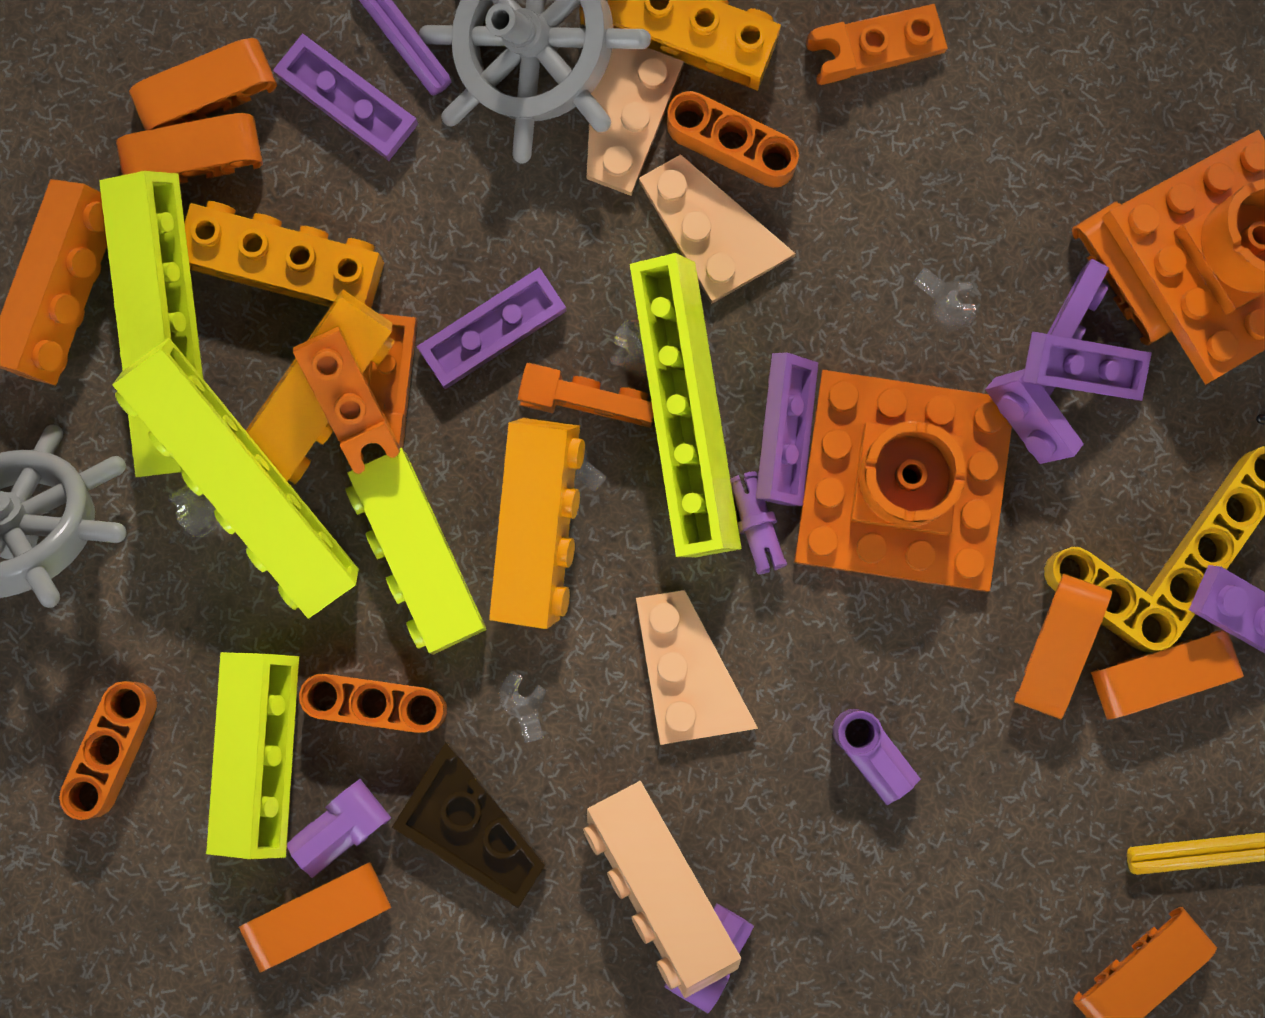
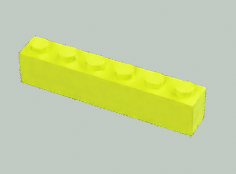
(149, 283)
(685, 406)
(236, 478)

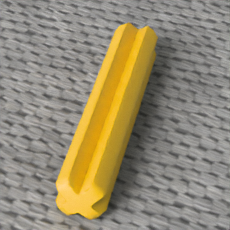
(1196, 854)

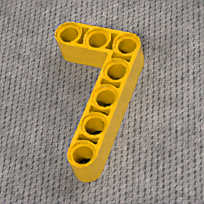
(1185, 562)

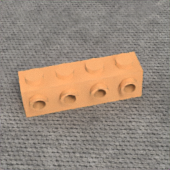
(662, 890)

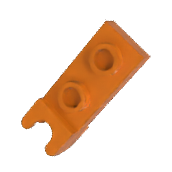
(878, 42)
(392, 376)
(544, 389)
(345, 396)

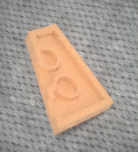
(635, 98)
(712, 228)
(686, 675)

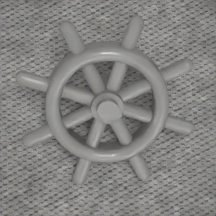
(531, 39)
(21, 521)

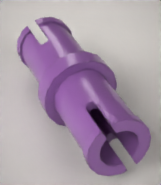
(757, 524)

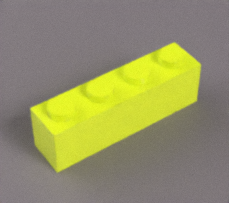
(416, 552)
(252, 755)

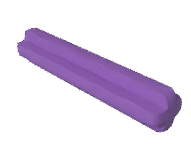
(408, 44)

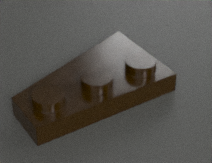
(469, 830)

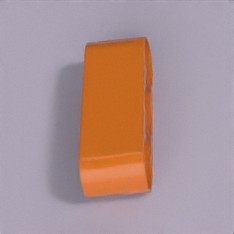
(203, 85)
(720, 119)
(193, 148)
(1131, 294)
(1063, 646)
(1167, 674)
(350, 697)
(88, 763)
(315, 917)
(1151, 972)

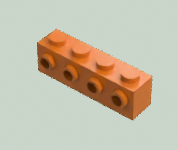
(53, 282)

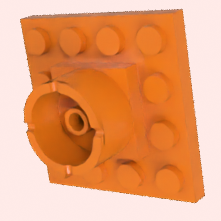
(1203, 254)
(866, 515)

